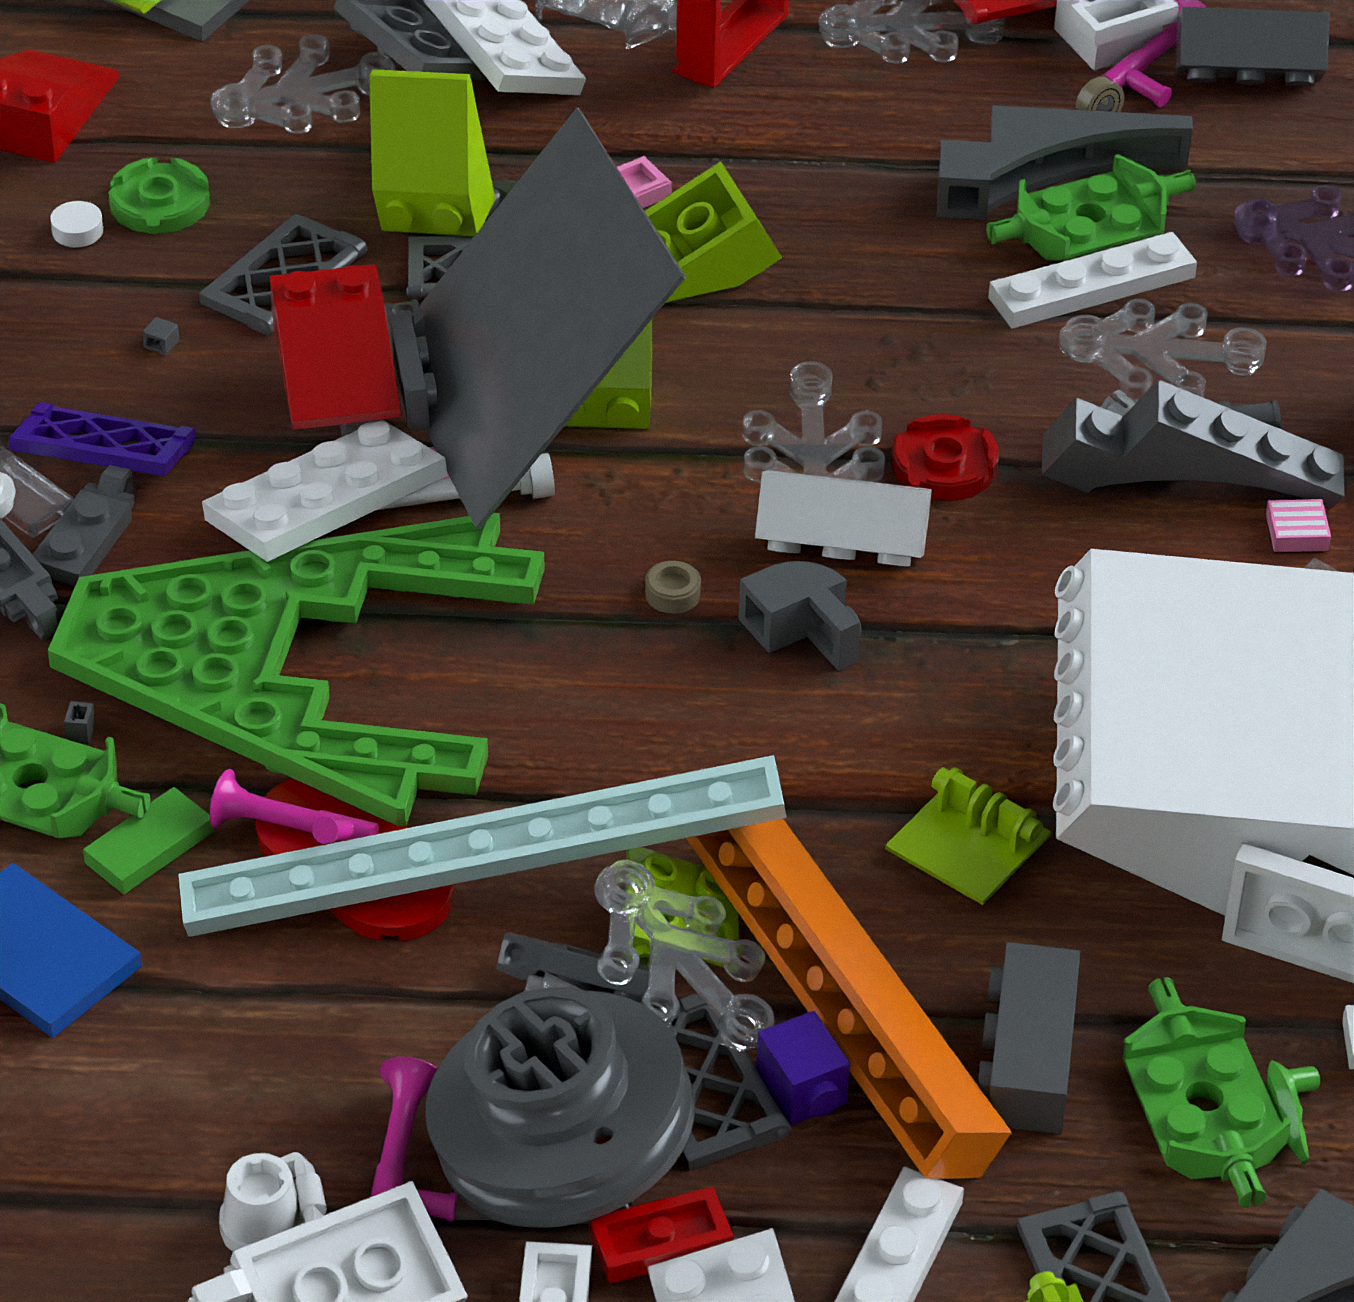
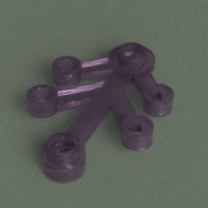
(1268, 225)

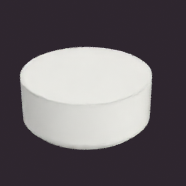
(76, 224)

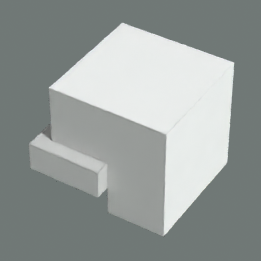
(1111, 29)

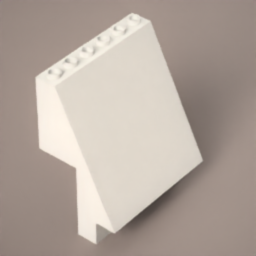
(1203, 716)

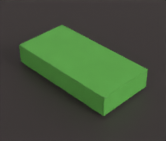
(149, 843)

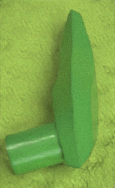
(1283, 1088)

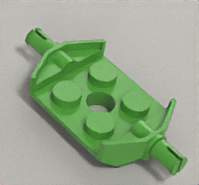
(1124, 202)
(77, 781)
(1204, 1055)

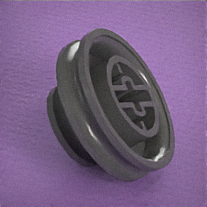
(560, 1107)

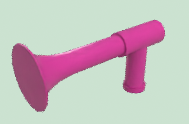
(1130, 69)
(233, 801)
(409, 1083)

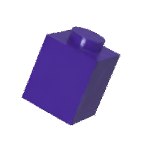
(803, 1067)

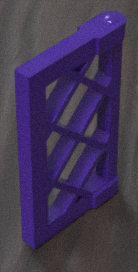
(48, 428)

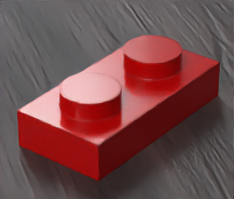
(658, 1232)

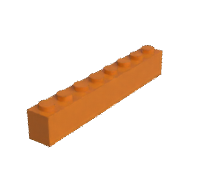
(858, 997)

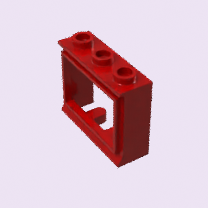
(716, 40)

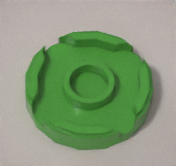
(159, 195)

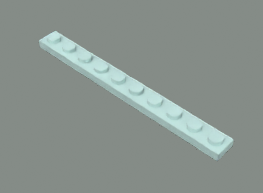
(481, 846)

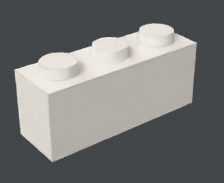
(842, 516)

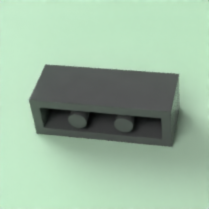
(1252, 45)
(1030, 1036)

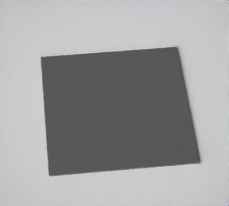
(539, 313)

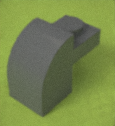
(798, 603)

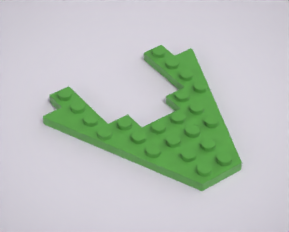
(213, 632)

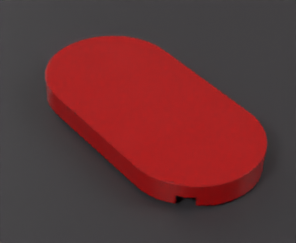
(401, 915)

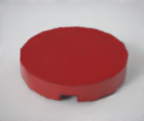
(945, 456)

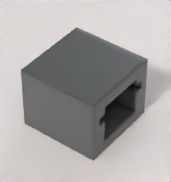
(161, 336)
(80, 722)

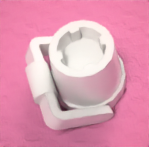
(264, 1198)

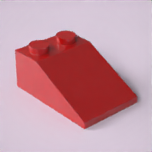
(47, 101)
(334, 346)

